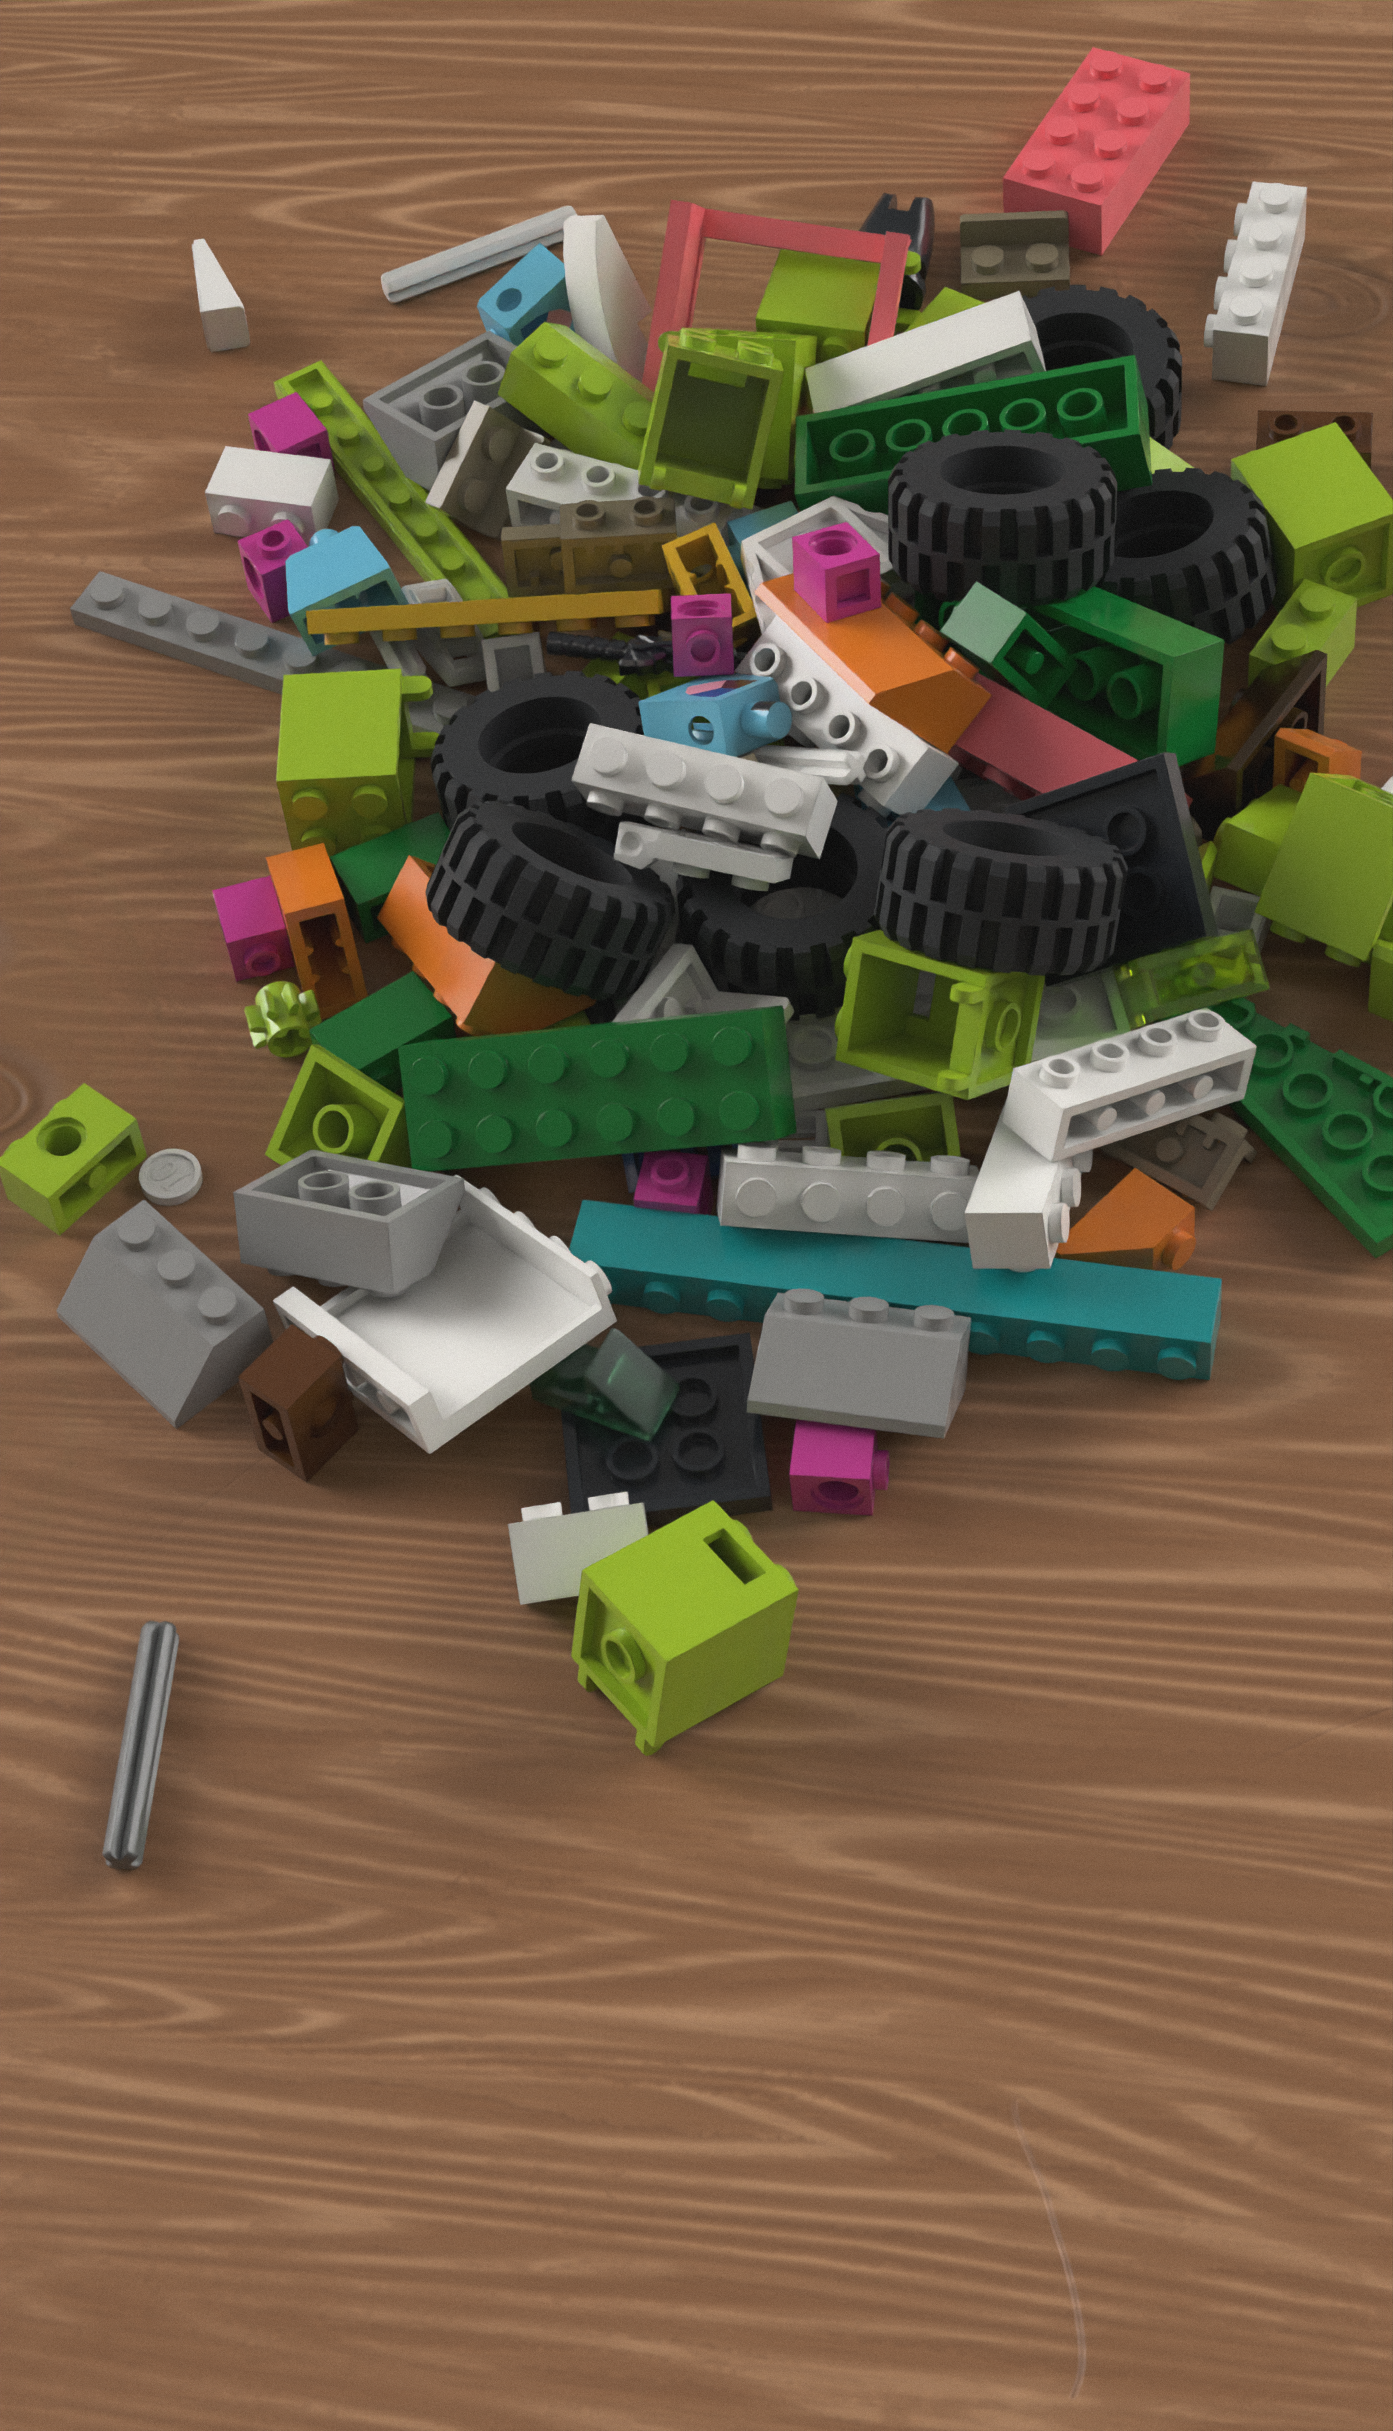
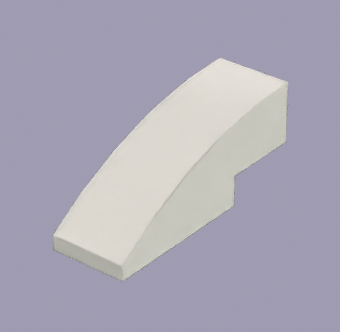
(604, 293)

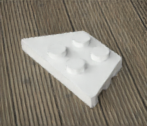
(771, 551)

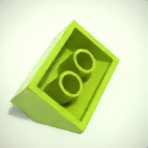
(578, 395)

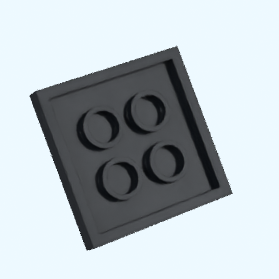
(1149, 821)
(700, 1450)

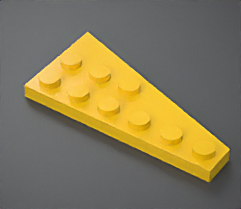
(513, 615)

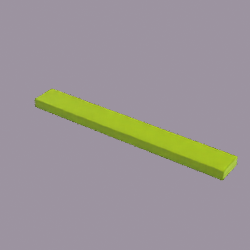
(397, 503)

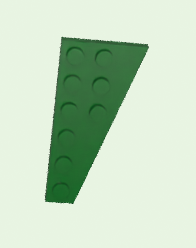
(1323, 1119)

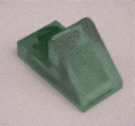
(610, 1386)

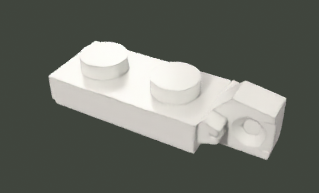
(698, 854)

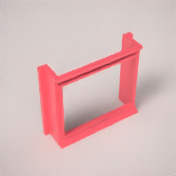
(684, 250)

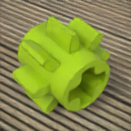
(283, 1018)

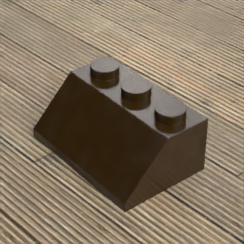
(1243, 759)

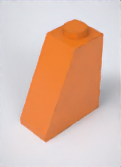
(318, 928)

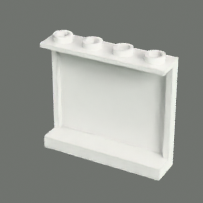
(467, 1333)

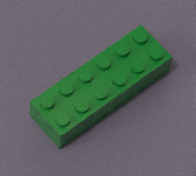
(858, 446)
(1138, 676)
(598, 1089)

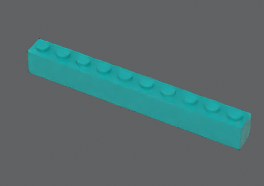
(1053, 1315)

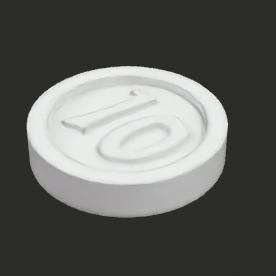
(170, 1177)

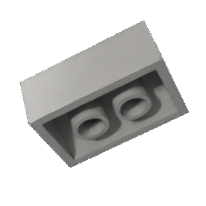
(427, 407)
(347, 1221)
(163, 1314)
(860, 1363)

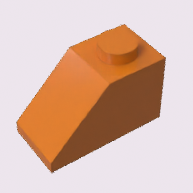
(1305, 751)
(1134, 1228)

